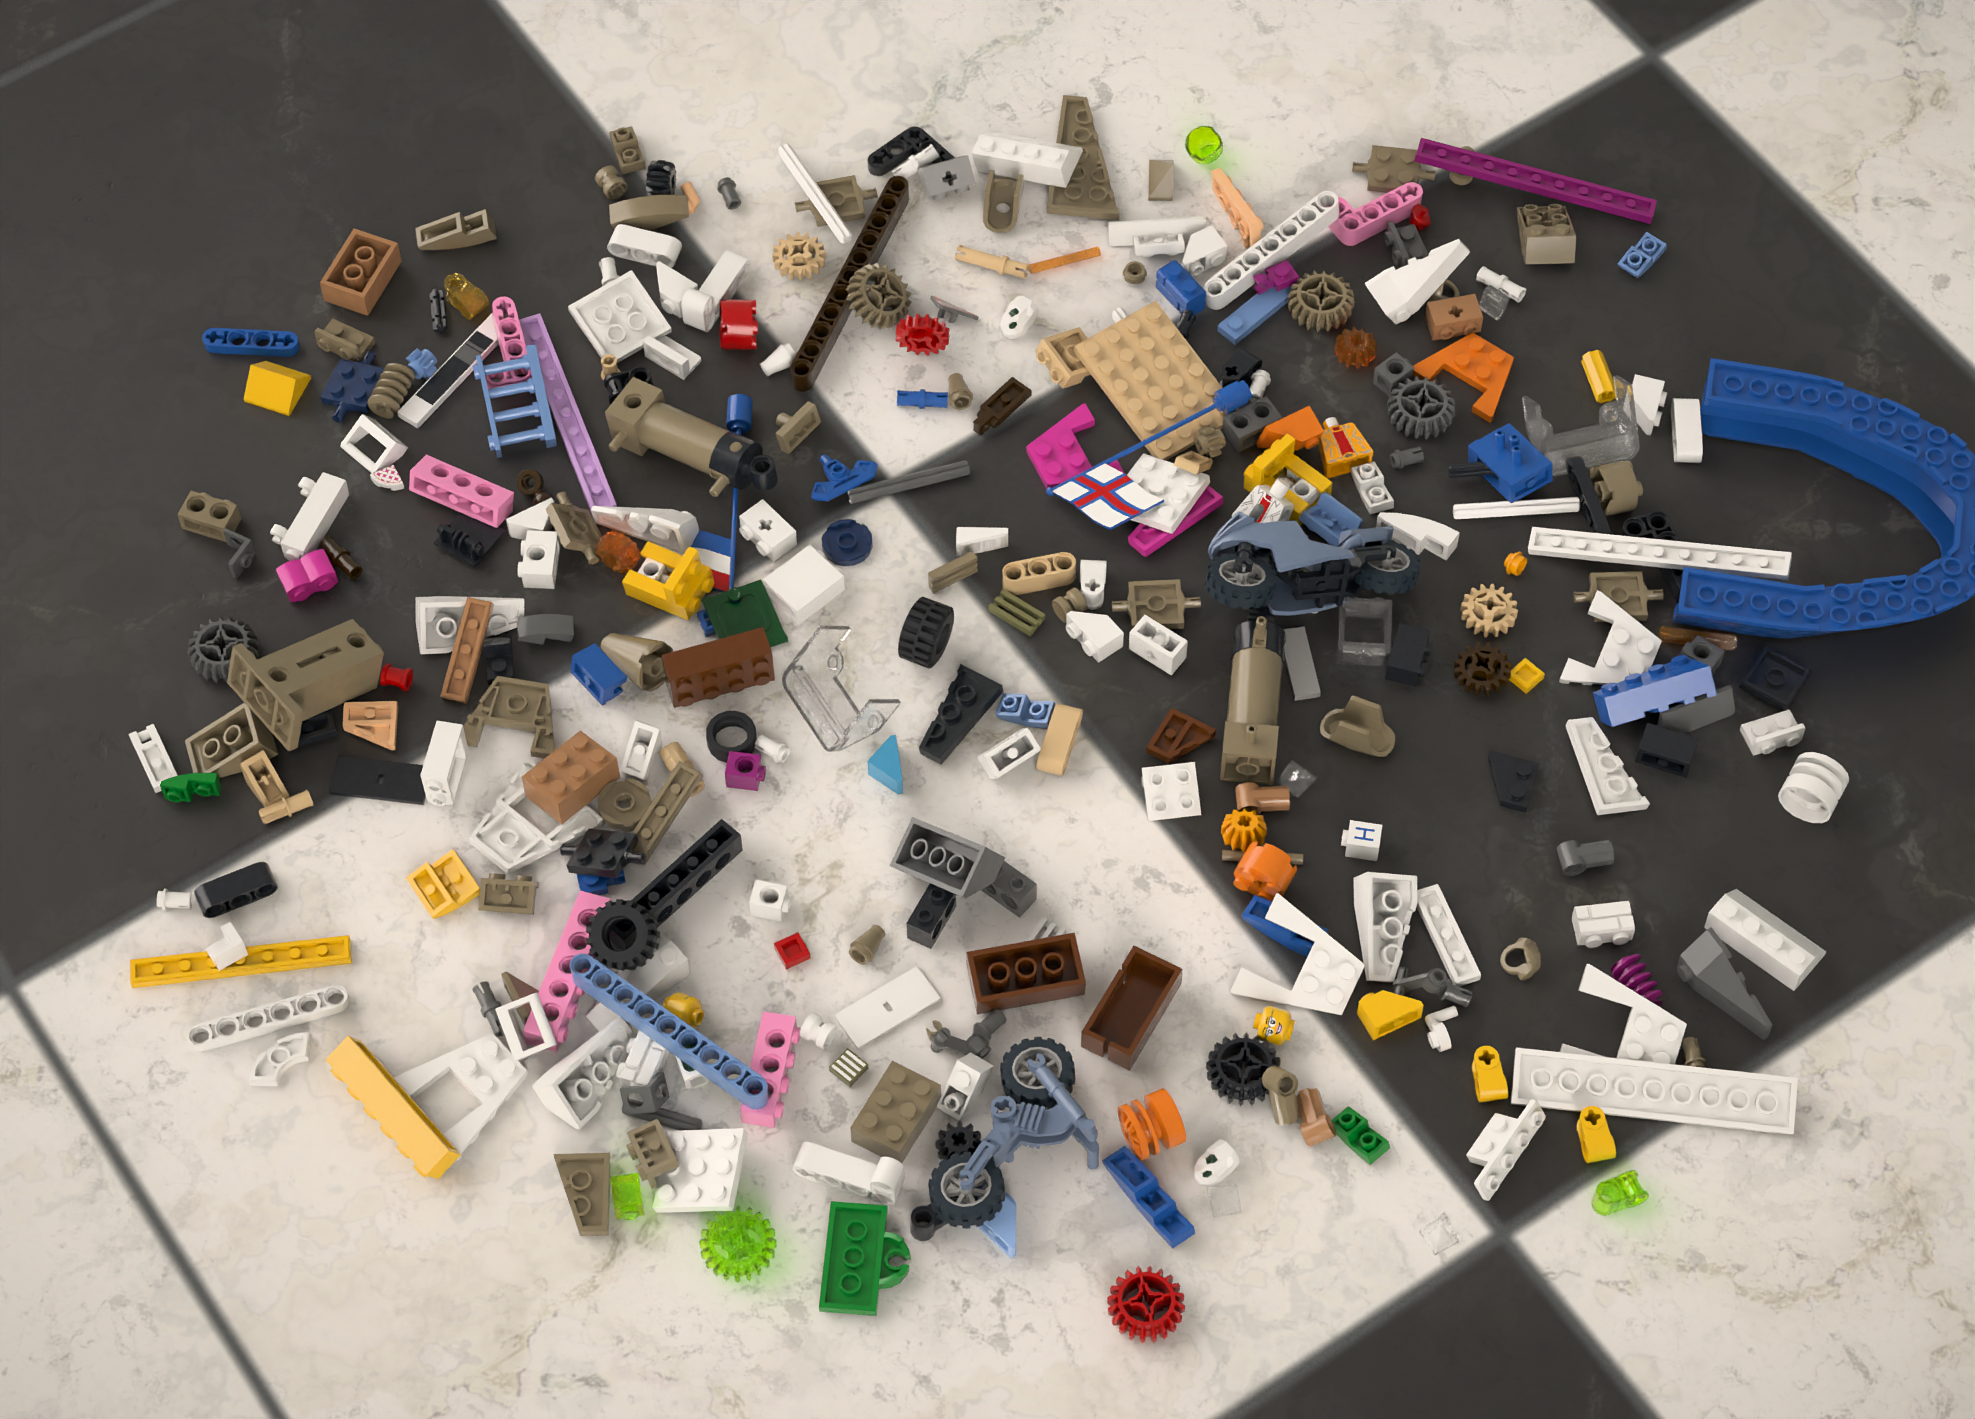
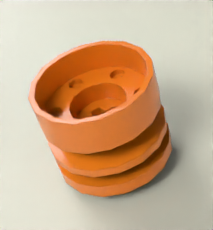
(1146, 1126)

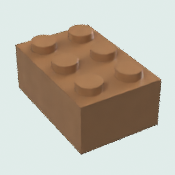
(360, 272)
(570, 777)

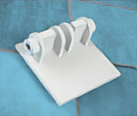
(1171, 791)

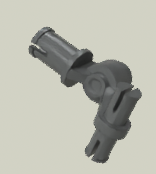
(1433, 982)
(976, 1043)

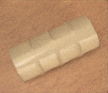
(671, 755)

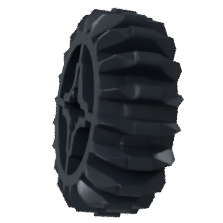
(1220, 1068)

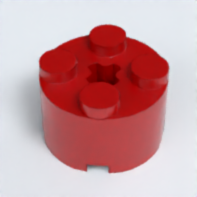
(738, 324)

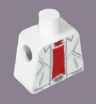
(1273, 500)

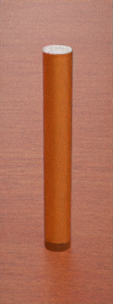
(1064, 260)

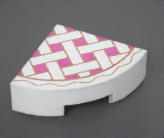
(387, 478)

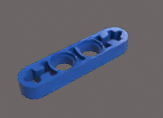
(250, 345)

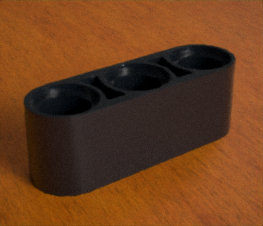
(235, 890)

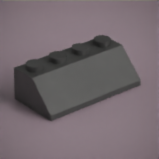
(946, 859)

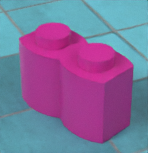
(307, 575)

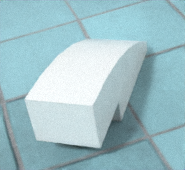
(1420, 533)

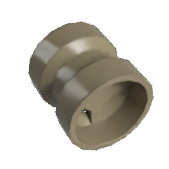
(611, 182)
(1071, 602)

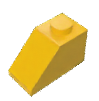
(1387, 1012)

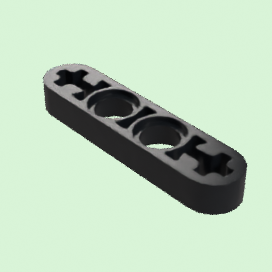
(1587, 496)

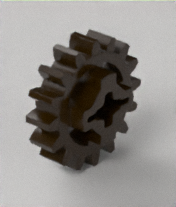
(1482, 669)

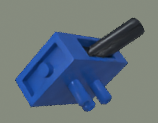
(1506, 463)

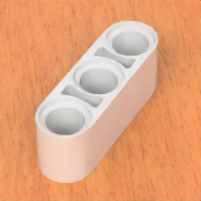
(644, 246)
(1686, 430)

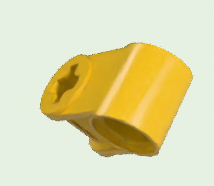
(1489, 1078)
(1595, 1139)

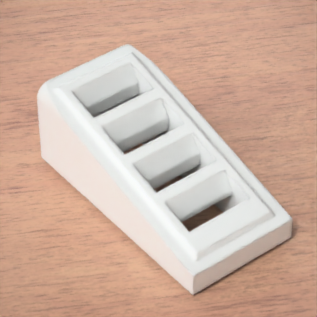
(980, 539)

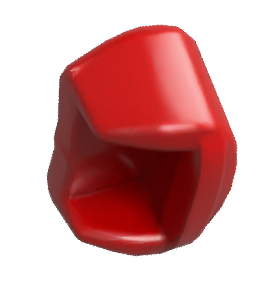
(1419, 217)

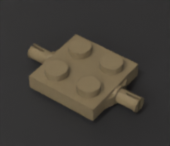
(1392, 168)
(844, 196)
(575, 527)
(1622, 588)
(1158, 600)

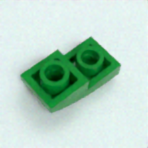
(183, 786)
(1358, 1136)

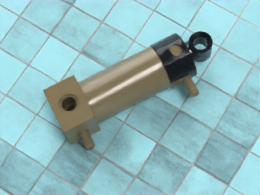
(644, 421)
(1254, 700)

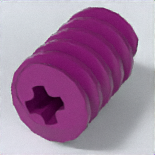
(1631, 976)

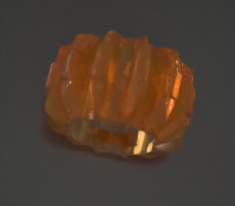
(1355, 347)
(618, 551)

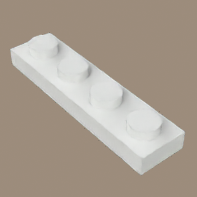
(1447, 936)

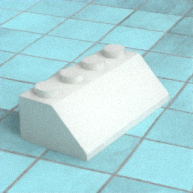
(1033, 158)
(1764, 938)

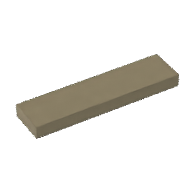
(665, 808)

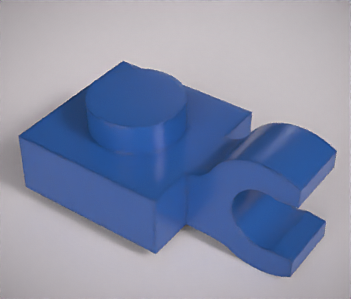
(597, 884)

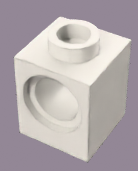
(766, 891)

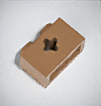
(1454, 317)

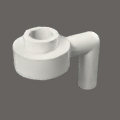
(1439, 1035)

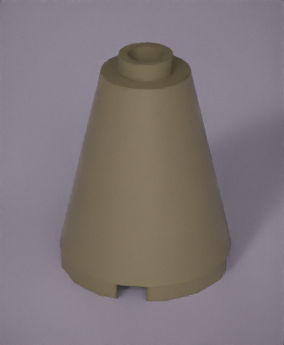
(637, 658)

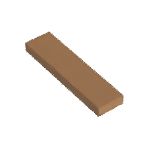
(467, 650)

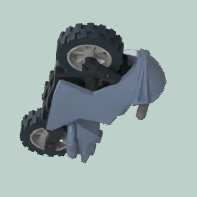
(1297, 576)

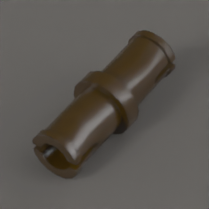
(341, 557)

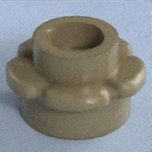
(1134, 268)

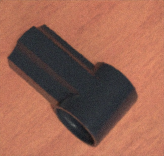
(927, 1214)

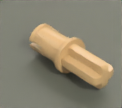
(286, 807)

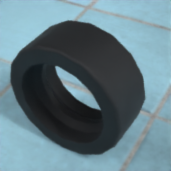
(725, 720)

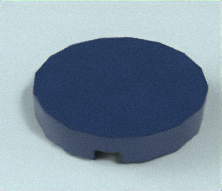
(847, 542)

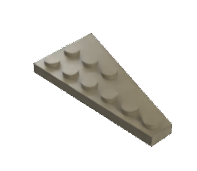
(1089, 186)

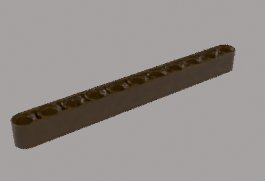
(835, 308)

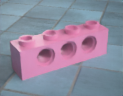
(461, 491)
(772, 1029)

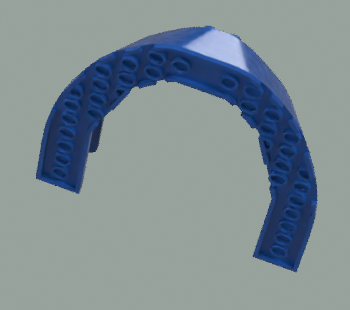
(1874, 443)

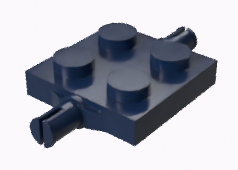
(351, 386)

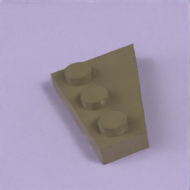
(587, 1189)

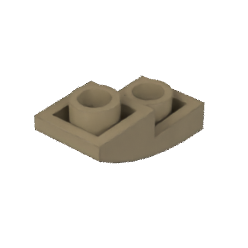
(627, 150)

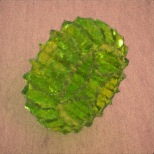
(757, 1252)

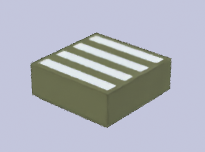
(848, 1067)

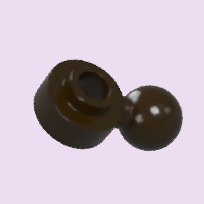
(523, 486)

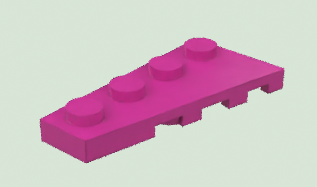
(1149, 539)

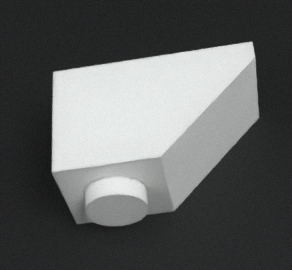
(672, 288)

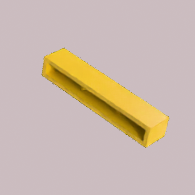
(393, 1108)

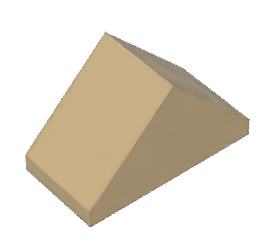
(263, 779)

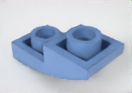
(1643, 255)
(1023, 711)

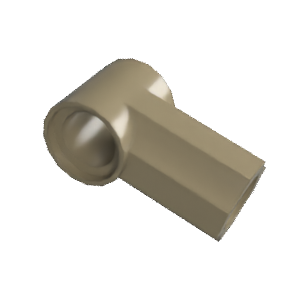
(1282, 1094)

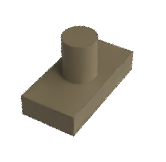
(796, 427)

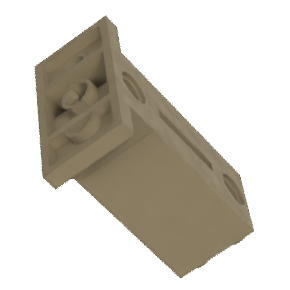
(306, 677)

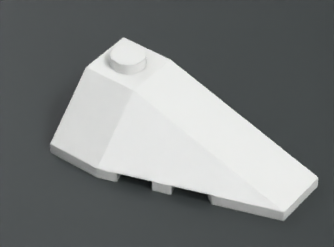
(1383, 916)
(654, 979)

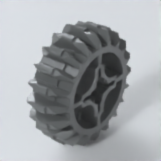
(1436, 411)
(208, 643)

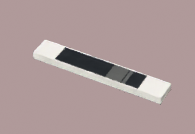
(450, 375)

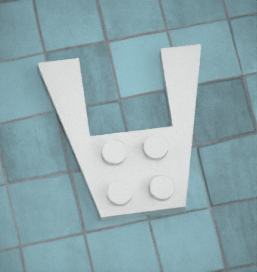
(514, 841)
(1326, 975)
(1650, 1030)
(484, 1070)

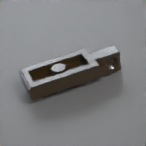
(1001, 405)

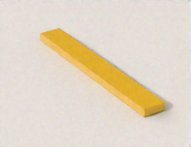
(260, 960)

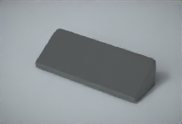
(1700, 713)

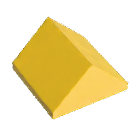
(275, 387)

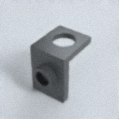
(244, 555)
(652, 1094)

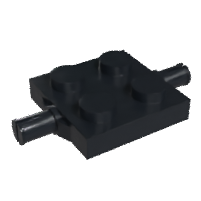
(602, 853)

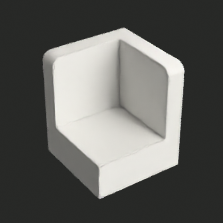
(228, 949)

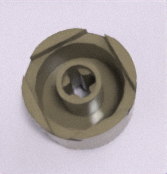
(1616, 487)

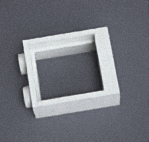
(444, 763)

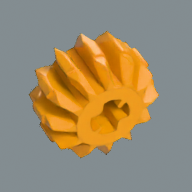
(1242, 829)

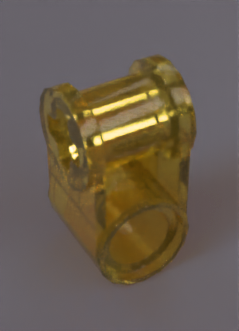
(465, 296)

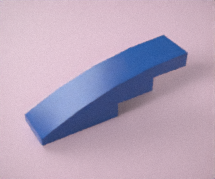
(1148, 1196)

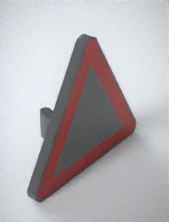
(943, 305)

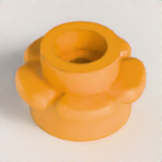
(1515, 563)

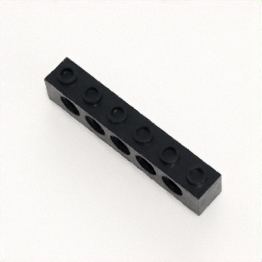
(682, 879)

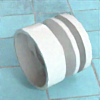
(1813, 787)

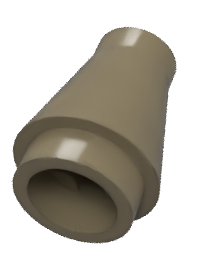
(959, 393)
(866, 946)

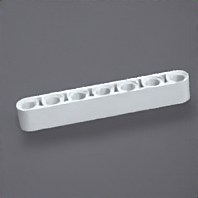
(1277, 239)

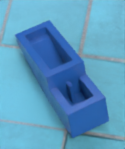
(1255, 916)

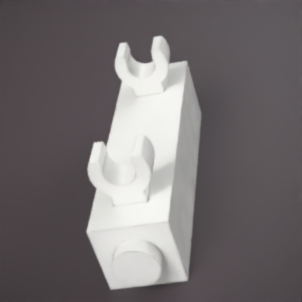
(314, 517)

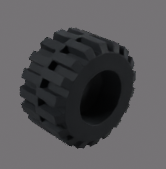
(926, 632)
(600, 935)

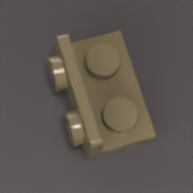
(344, 341)
(508, 895)
(652, 1150)

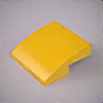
(444, 884)

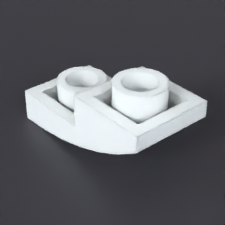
(1372, 488)

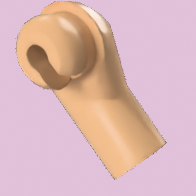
(693, 199)

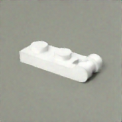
(153, 756)

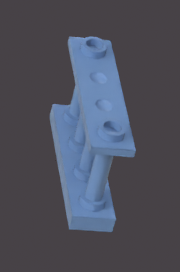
(533, 384)

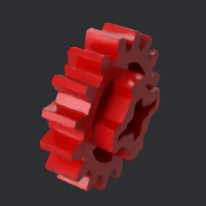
(922, 334)

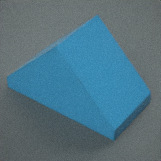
(885, 765)

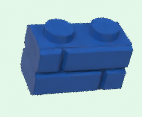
(1180, 288)

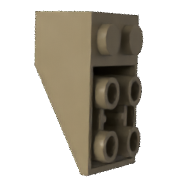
(1546, 234)

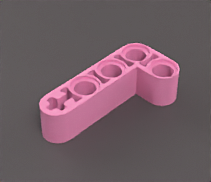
(1370, 219)
(508, 343)

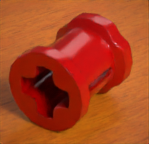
(396, 677)

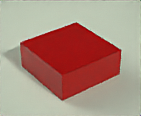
(792, 950)

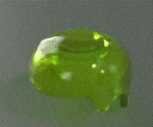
(1204, 145)

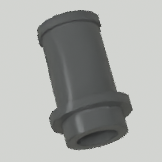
(727, 189)
(1406, 457)

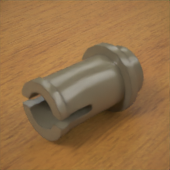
(1692, 1053)

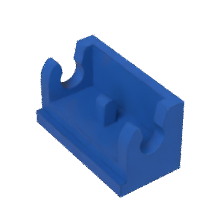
(597, 673)

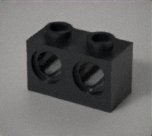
(930, 915)

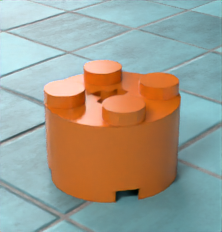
(1264, 871)

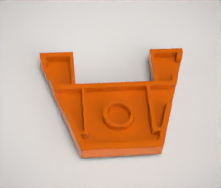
(1475, 363)

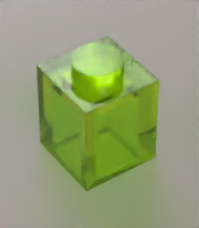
(627, 1196)

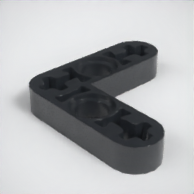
(909, 148)

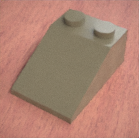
(229, 742)

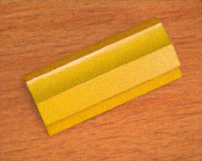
(1599, 376)

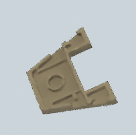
(515, 706)

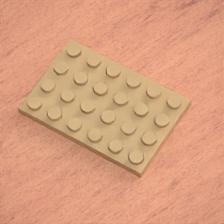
(1152, 378)

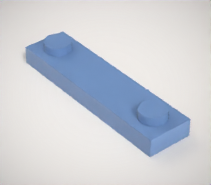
(1252, 314)

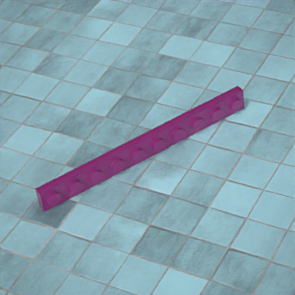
(1535, 180)

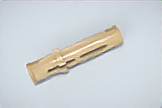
(993, 262)

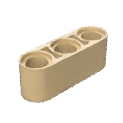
(1048, 565)
(1059, 739)

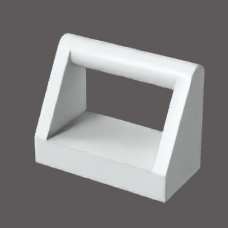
(365, 425)
(513, 1032)

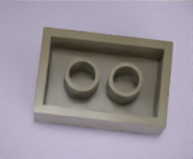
(896, 1112)

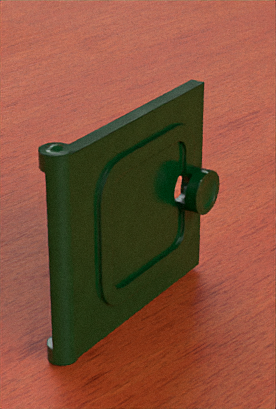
(749, 614)

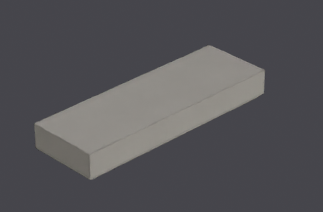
(1300, 665)

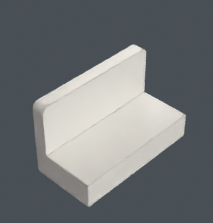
(671, 355)

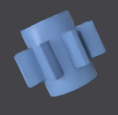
(422, 363)

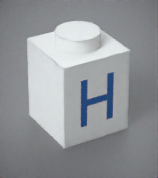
(1362, 840)

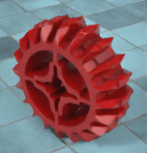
(1167, 1297)

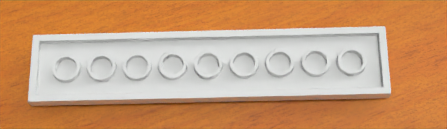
(1655, 1091)

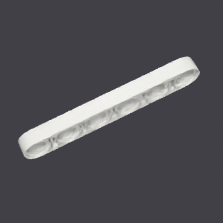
(267, 1013)

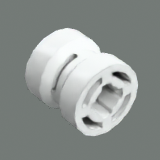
(818, 1031)

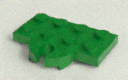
(859, 1258)

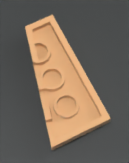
(1239, 211)

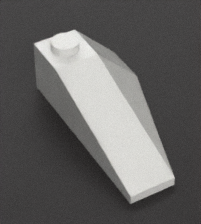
(1409, 287)
(659, 526)
(440, 619)
(579, 1080)

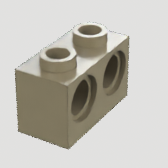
(208, 519)

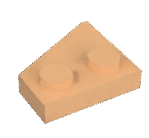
(372, 721)

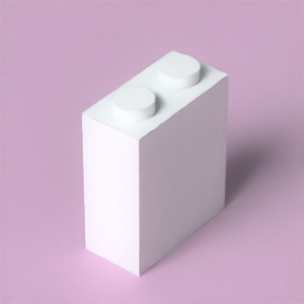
(804, 584)

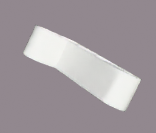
(702, 306)
(850, 1174)

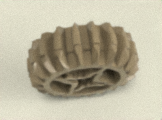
(884, 293)
(1335, 306)

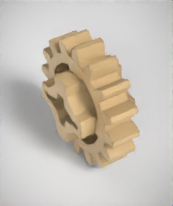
(799, 256)
(1489, 610)

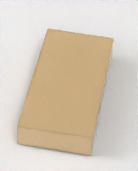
(1193, 462)

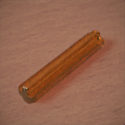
(1682, 636)

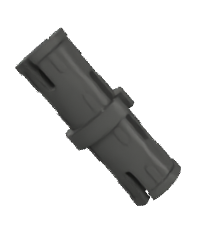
(488, 1006)

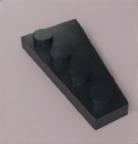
(964, 706)

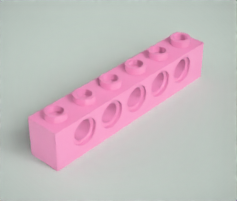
(557, 980)

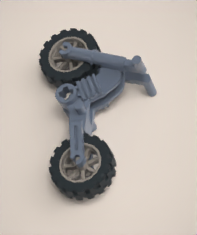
(1023, 1124)

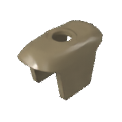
(1002, 191)
(1359, 728)

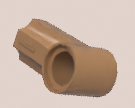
(1260, 799)
(1316, 1123)

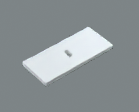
(870, 1020)

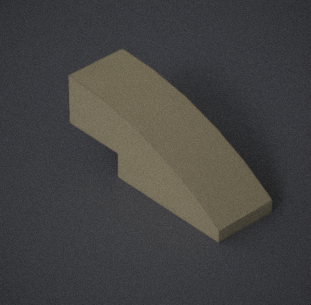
(649, 211)
(456, 231)

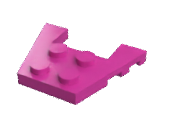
(1057, 452)

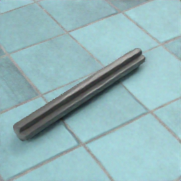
(908, 481)

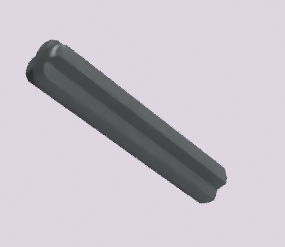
(668, 1118)

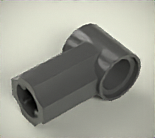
(1577, 857)

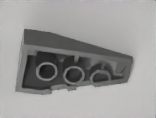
(1712, 976)

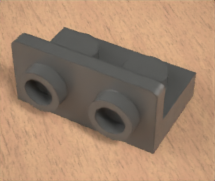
(1404, 243)

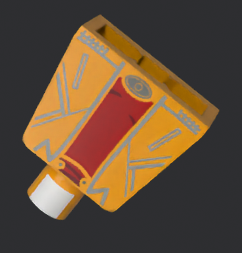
(1342, 448)

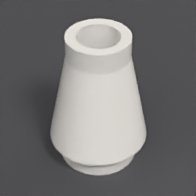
(779, 359)

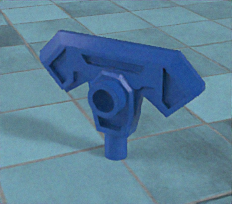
(841, 478)

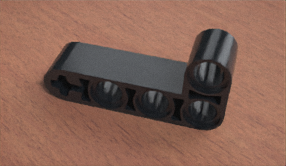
(1644, 527)

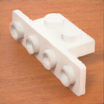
(1155, 235)
(1502, 1145)

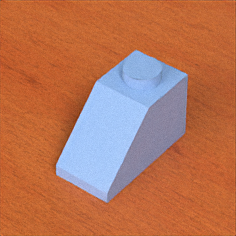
(1003, 1227)

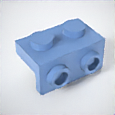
(1330, 518)

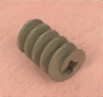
(390, 390)

